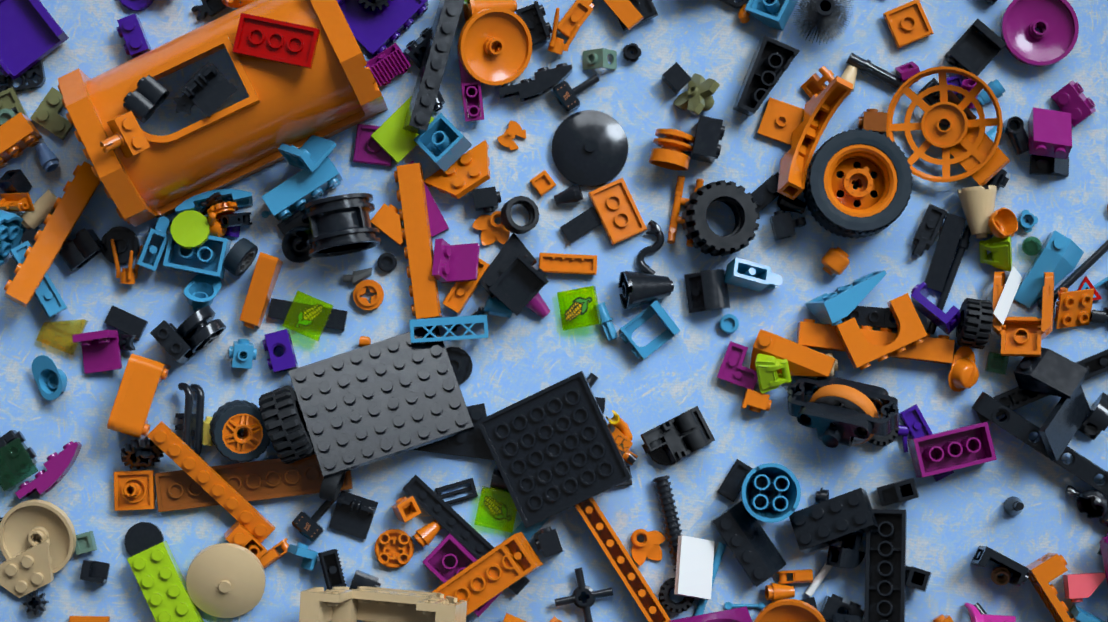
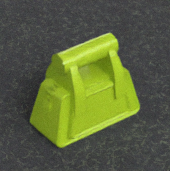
(1000, 252)
(768, 373)

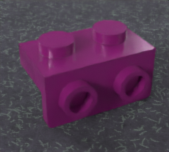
(1073, 101)

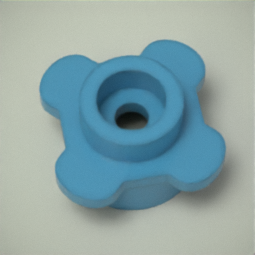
(1032, 220)

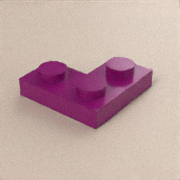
(732, 369)

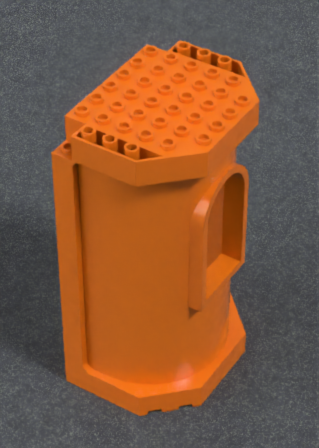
(282, 107)

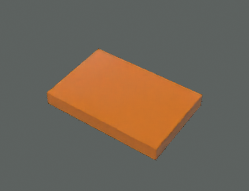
(994, 165)
(617, 211)

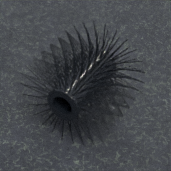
(823, 15)

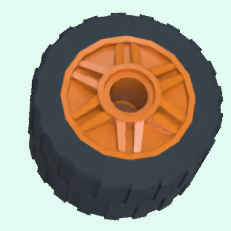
(228, 421)

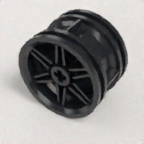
(340, 225)

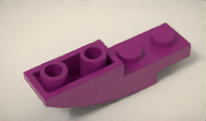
(471, 96)
(57, 468)

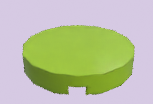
(190, 229)

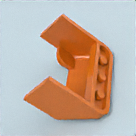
(136, 396)

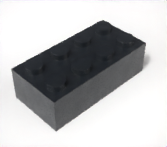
(833, 520)

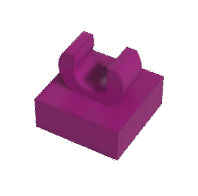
(907, 70)

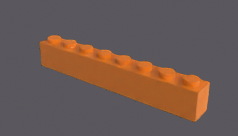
(52, 238)
(418, 241)
(826, 337)
(621, 561)

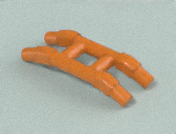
(678, 201)

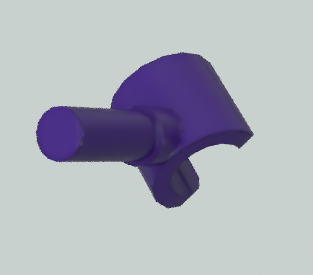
(904, 431)

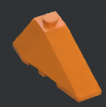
(801, 359)

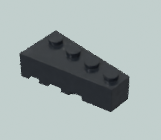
(764, 72)

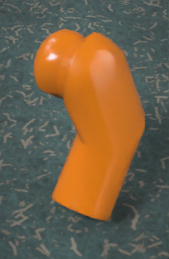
(743, 15)

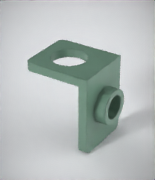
(598, 59)

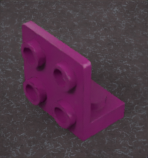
(455, 262)
(99, 350)

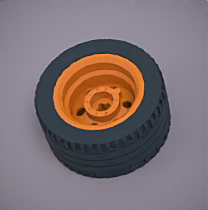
(874, 154)

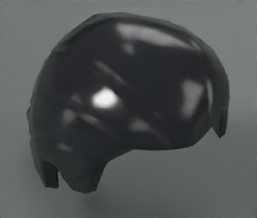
(1089, 502)

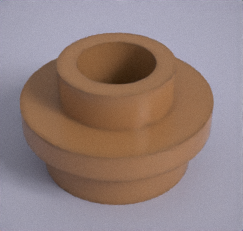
(1002, 580)

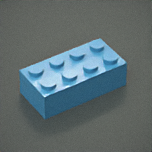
(301, 189)

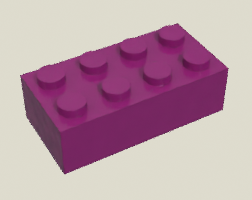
(951, 449)
(450, 559)

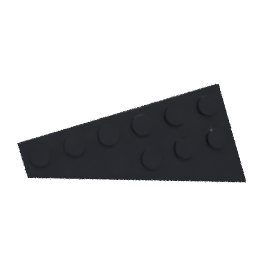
(467, 443)

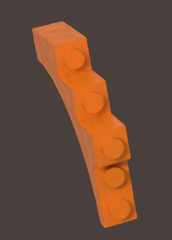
(807, 135)

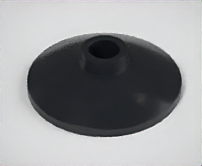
(296, 252)

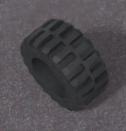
(740, 205)
(286, 425)

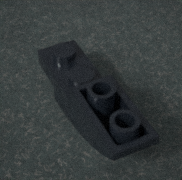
(544, 82)

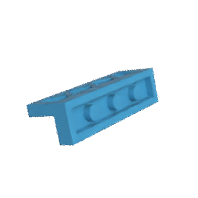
(46, 292)
(446, 321)

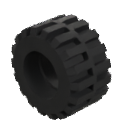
(975, 323)

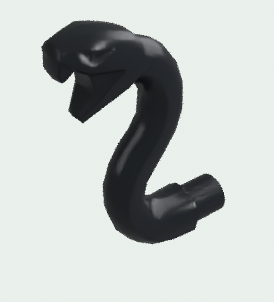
(641, 265)

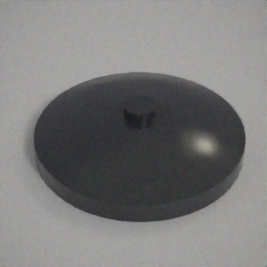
(589, 148)

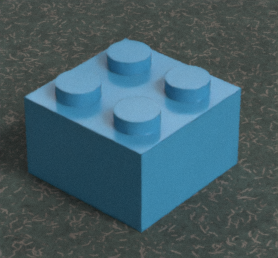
(443, 142)

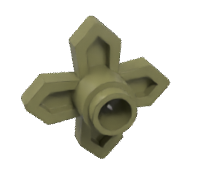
(698, 96)

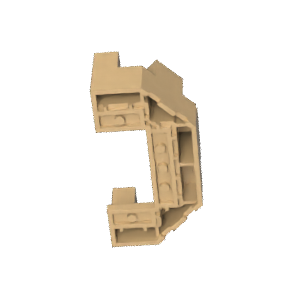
(378, 605)

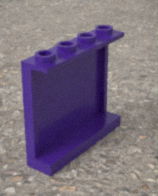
(380, 27)
(26, 35)

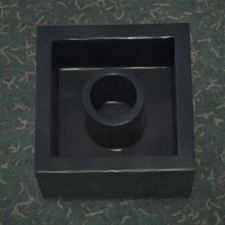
(706, 140)

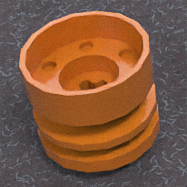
(672, 145)

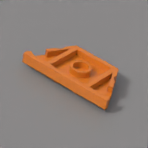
(464, 174)

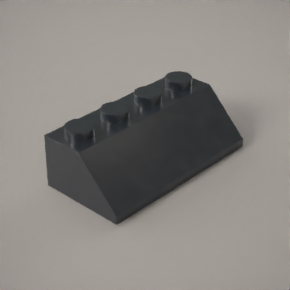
(749, 543)

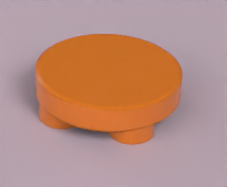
(394, 548)

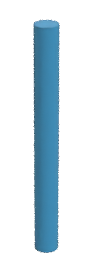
(716, 563)

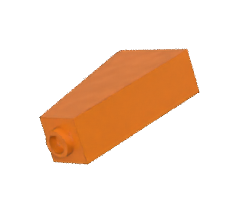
(260, 290)

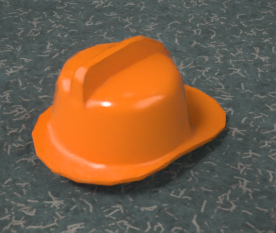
(963, 370)

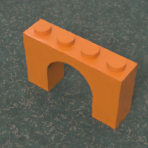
(908, 331)

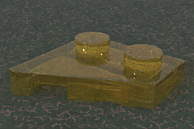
(59, 334)

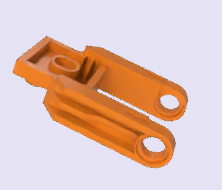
(1024, 334)

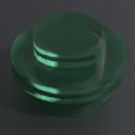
(1031, 246)

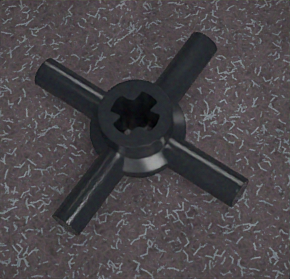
(585, 606)

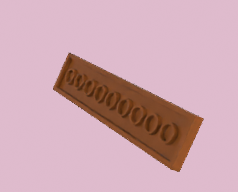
(250, 479)

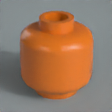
(835, 261)

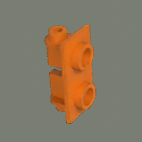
(16, 202)

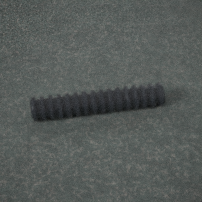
(669, 514)

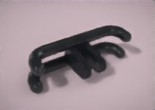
(192, 421)

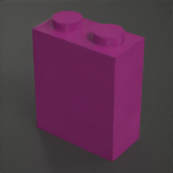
(1050, 133)

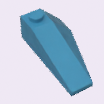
(1057, 256)

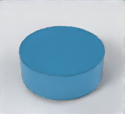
(728, 323)

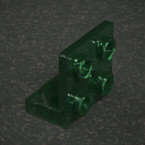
(15, 465)

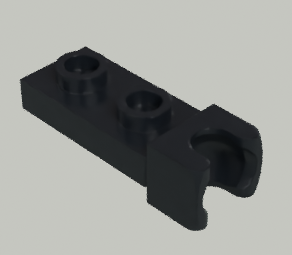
(872, 317)

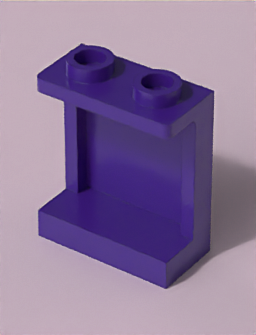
(946, 322)

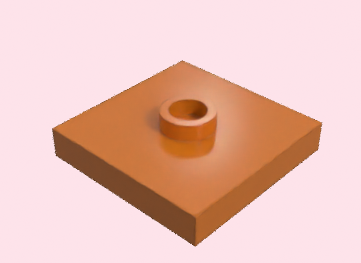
(908, 23)
(780, 121)

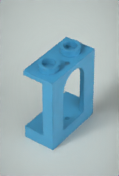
(628, 329)

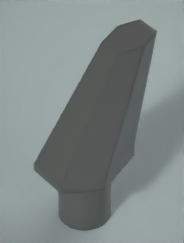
(358, 276)

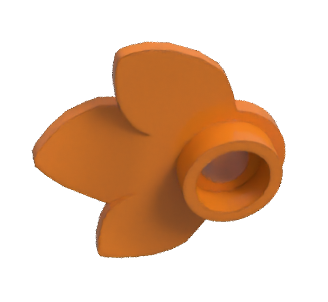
(491, 230)
(649, 547)

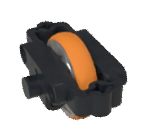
(843, 409)

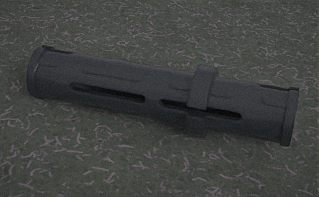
(876, 71)

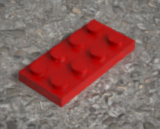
(276, 40)

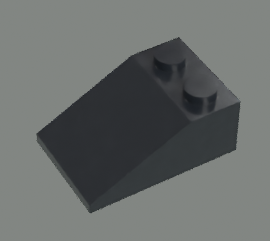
(1050, 374)

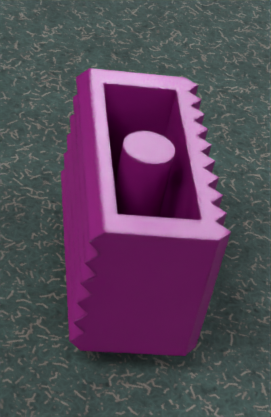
(388, 65)

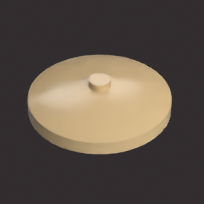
(33, 523)
(225, 580)

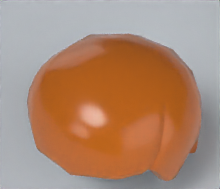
(1003, 223)

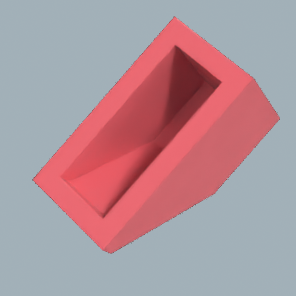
(1081, 585)

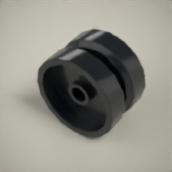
(201, 329)

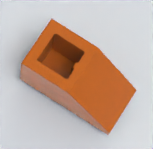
(241, 536)

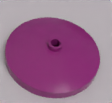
(1057, 30)

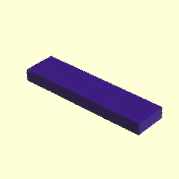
(918, 427)

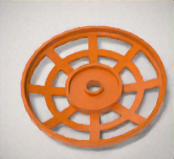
(954, 114)

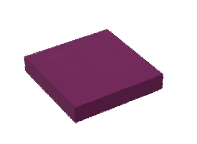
(367, 150)

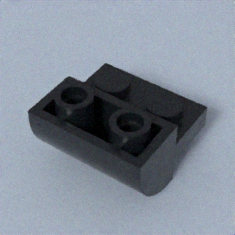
(707, 291)

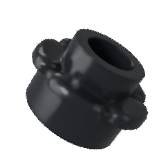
(632, 57)
(822, 495)

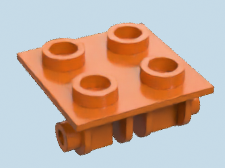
(1073, 308)

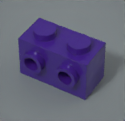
(134, 35)

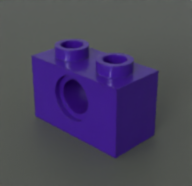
(288, 359)

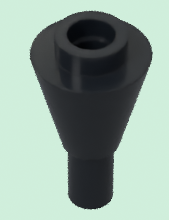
(1013, 506)

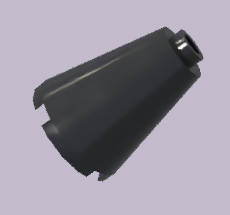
(643, 288)

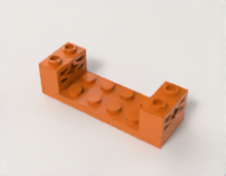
(492, 572)
(1040, 574)

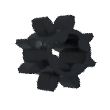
(999, 179)
(35, 608)

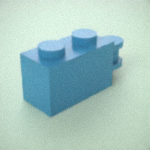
(154, 244)
(751, 275)

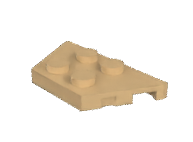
(27, 570)

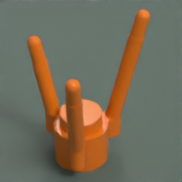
(557, 44)
(129, 274)

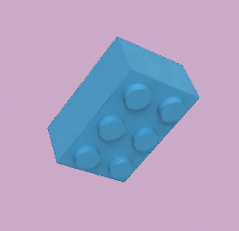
(204, 260)

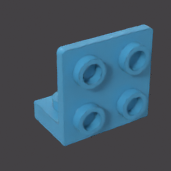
(310, 154)

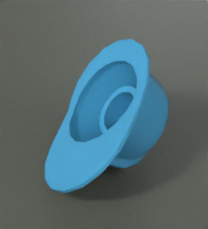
(202, 291)
(48, 378)

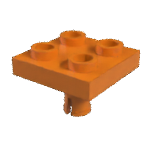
(134, 490)

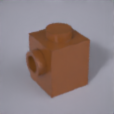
(873, 120)

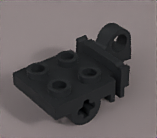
(679, 435)

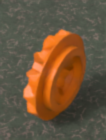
(223, 208)
(360, 290)

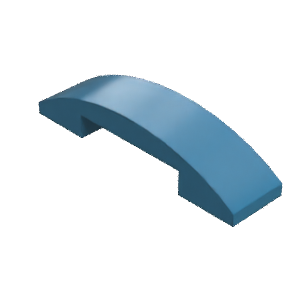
(241, 197)

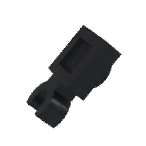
(211, 7)

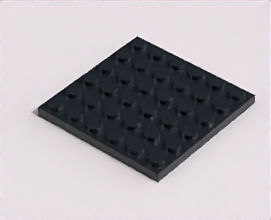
(554, 449)

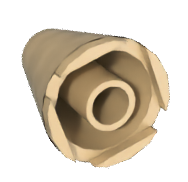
(978, 206)

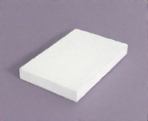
(694, 567)

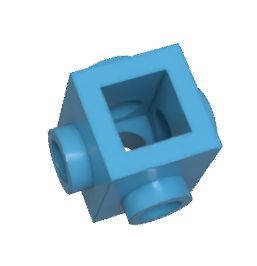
(244, 360)

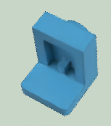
(309, 556)

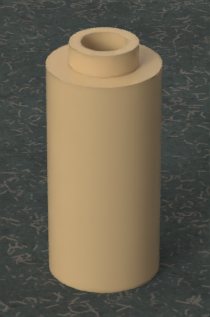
(42, 207)

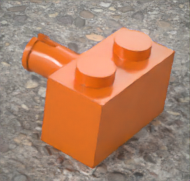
(126, 135)

